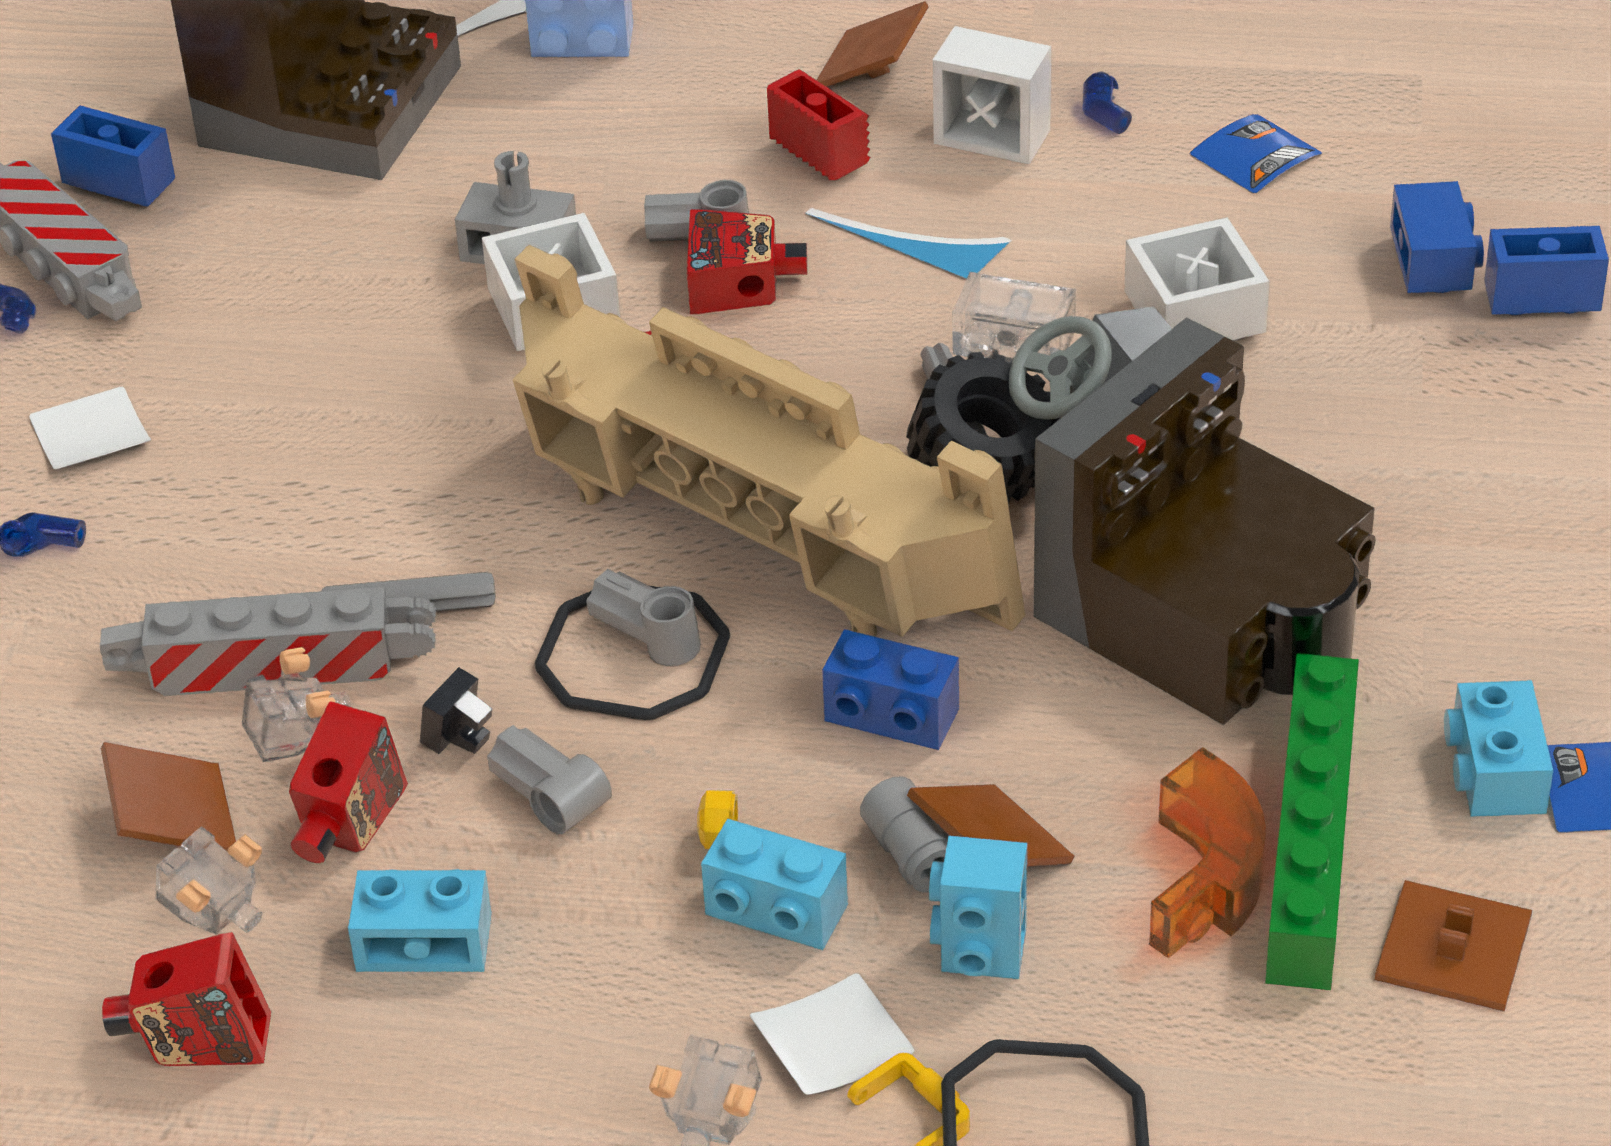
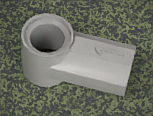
(669, 214)
(657, 617)
(557, 787)

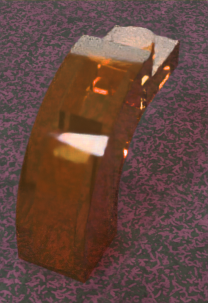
(1225, 824)

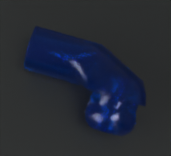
(1098, 102)
(16, 309)
(37, 531)

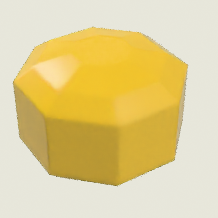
(712, 813)

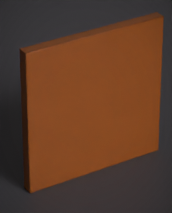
(872, 46)
(165, 796)
(991, 815)
(1454, 945)

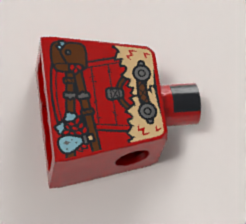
(737, 260)
(345, 782)
(194, 1005)

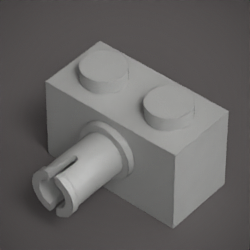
(506, 206)

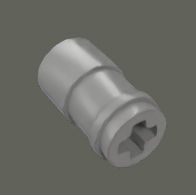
(904, 830)

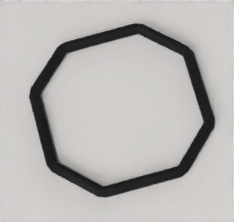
(621, 709)
(1044, 1049)

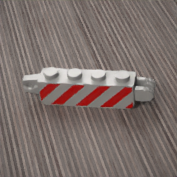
(64, 244)
(226, 640)

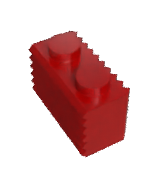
(817, 125)

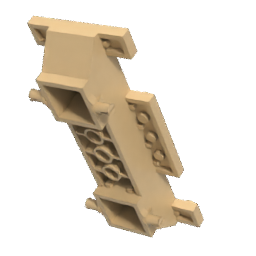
(762, 456)

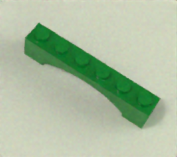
(1312, 823)

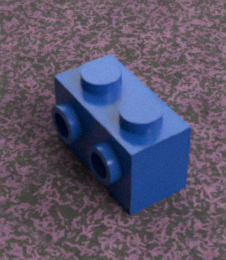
(113, 155)
(1435, 237)
(1546, 270)
(891, 689)

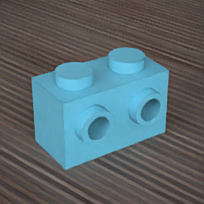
(1499, 748)
(775, 884)
(980, 906)
(420, 921)

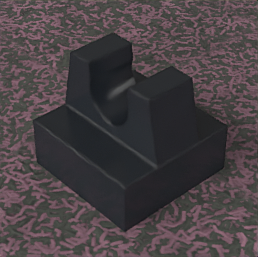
(455, 715)

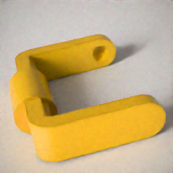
(924, 1081)

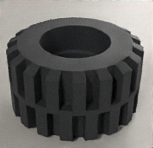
(980, 393)

